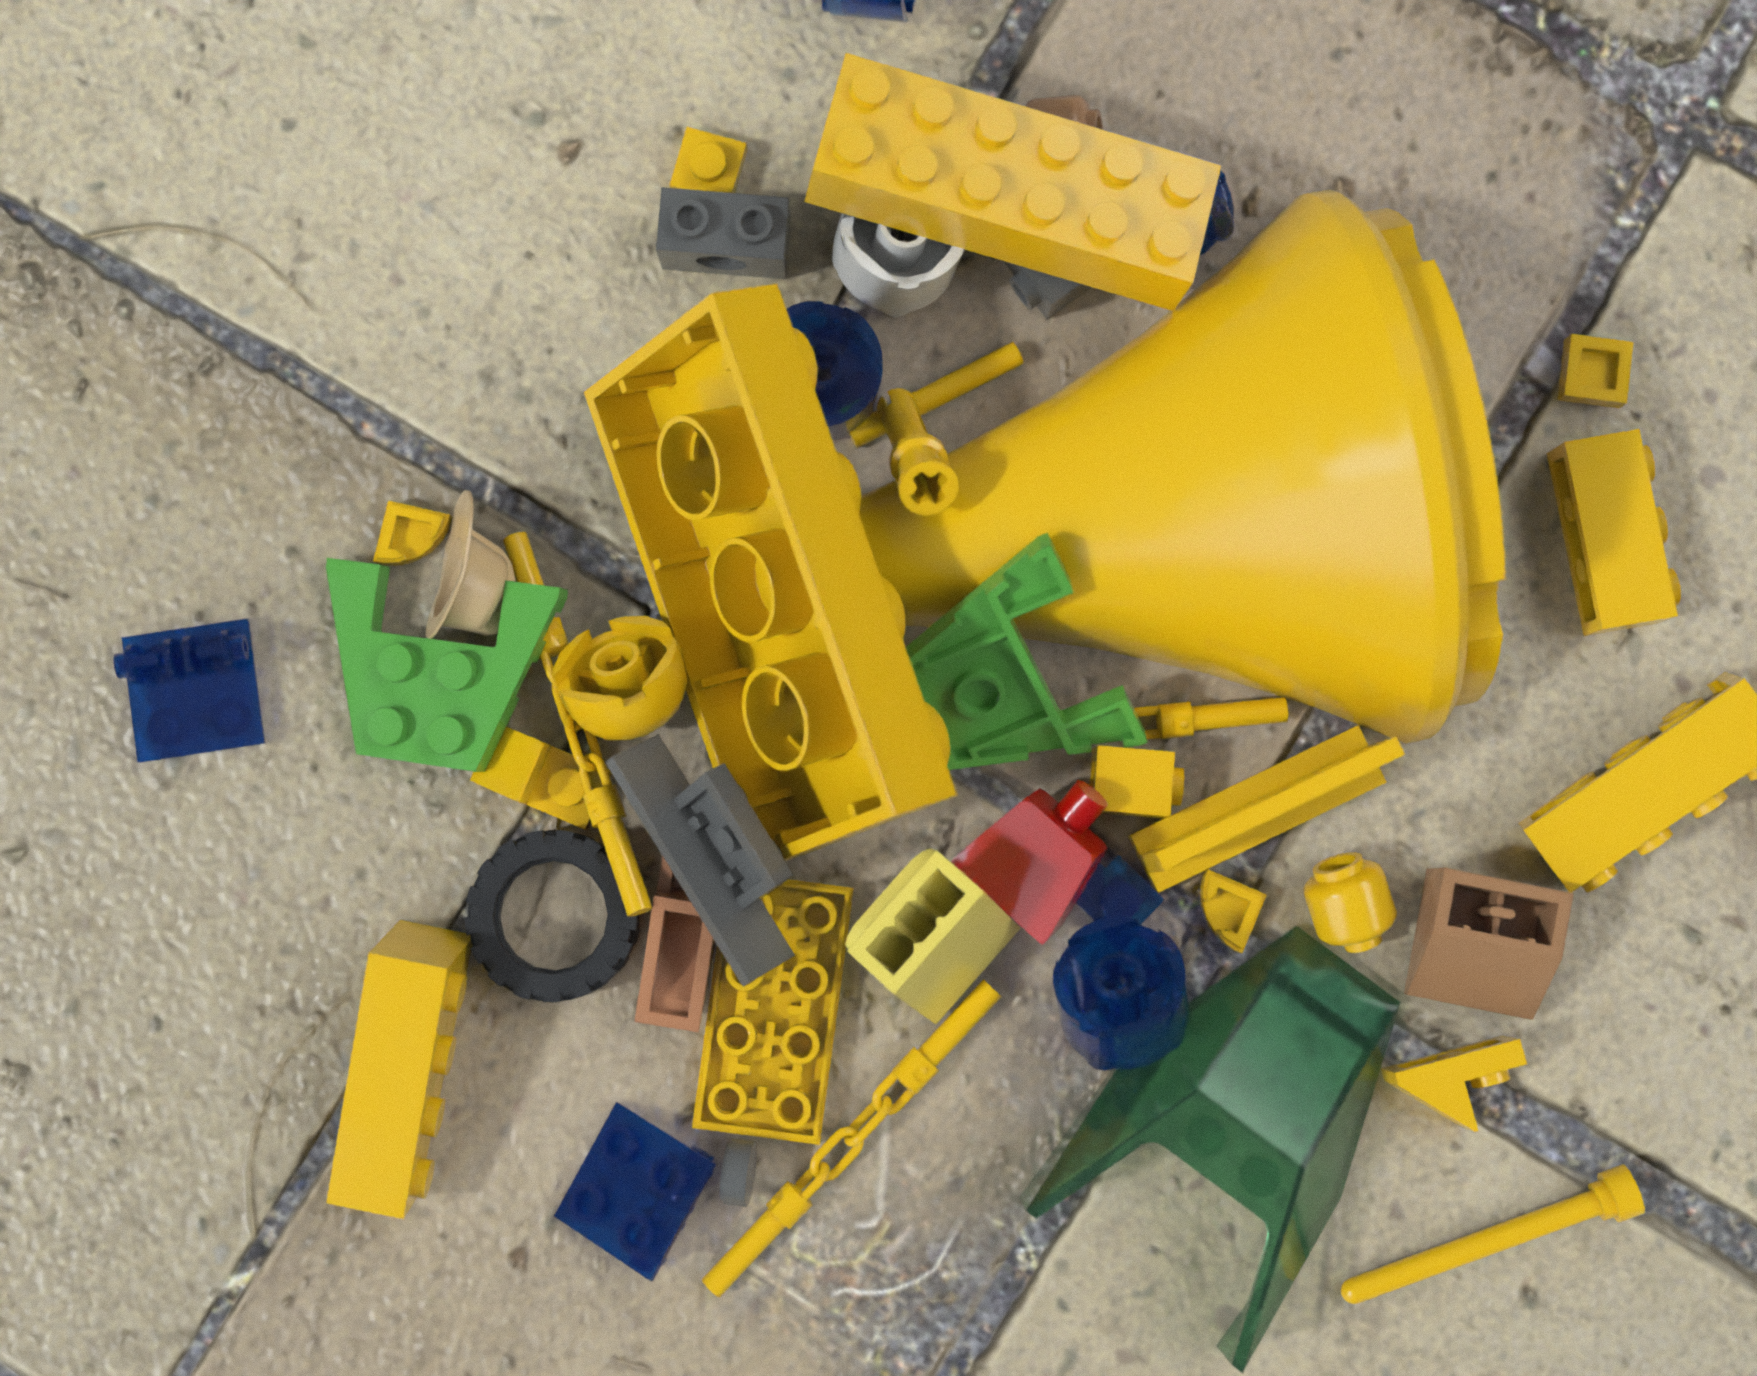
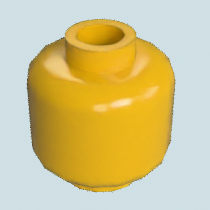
(1350, 902)

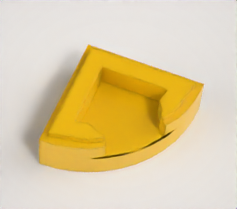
(409, 534)
(1229, 909)

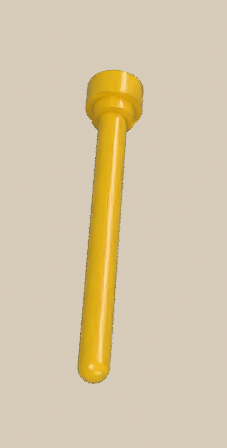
(1609, 1197)

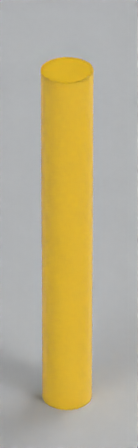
(947, 388)

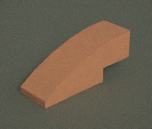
(675, 960)

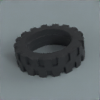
(486, 928)

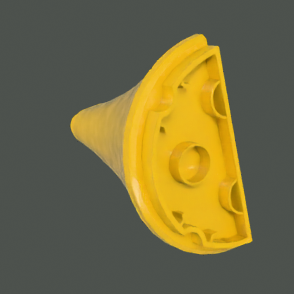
(1254, 486)

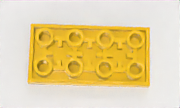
(775, 1037)

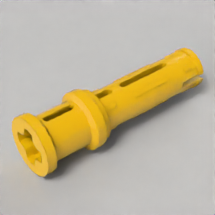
(917, 459)

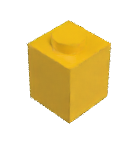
(1137, 781)

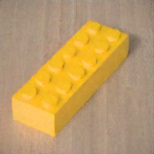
(1013, 183)

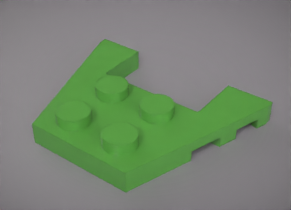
(987, 683)
(427, 695)

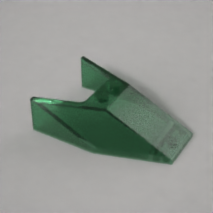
(1255, 1101)

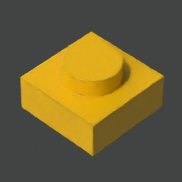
(708, 162)
(1595, 371)

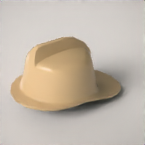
(470, 578)

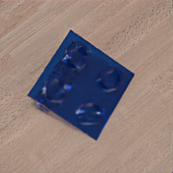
(192, 690)
(635, 1190)

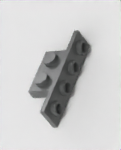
(713, 851)

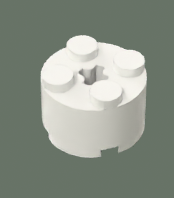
(888, 271)

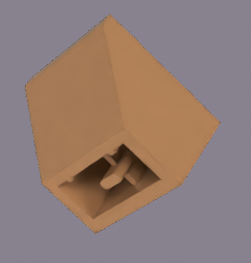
(1487, 942)

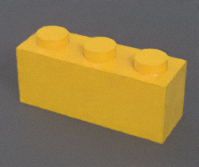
(1613, 532)

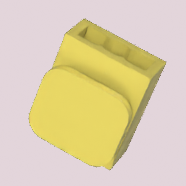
(930, 934)

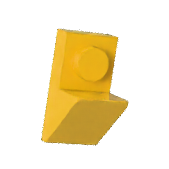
(538, 777)
(1441, 1077)

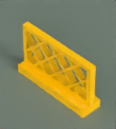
(1261, 807)

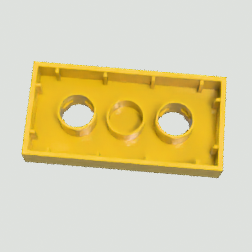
(769, 573)

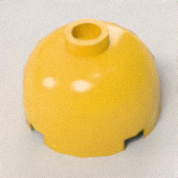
(623, 678)

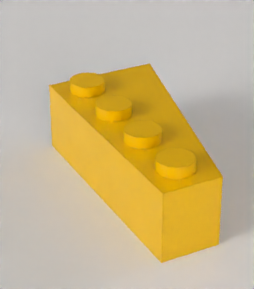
(1649, 786)
(398, 1068)

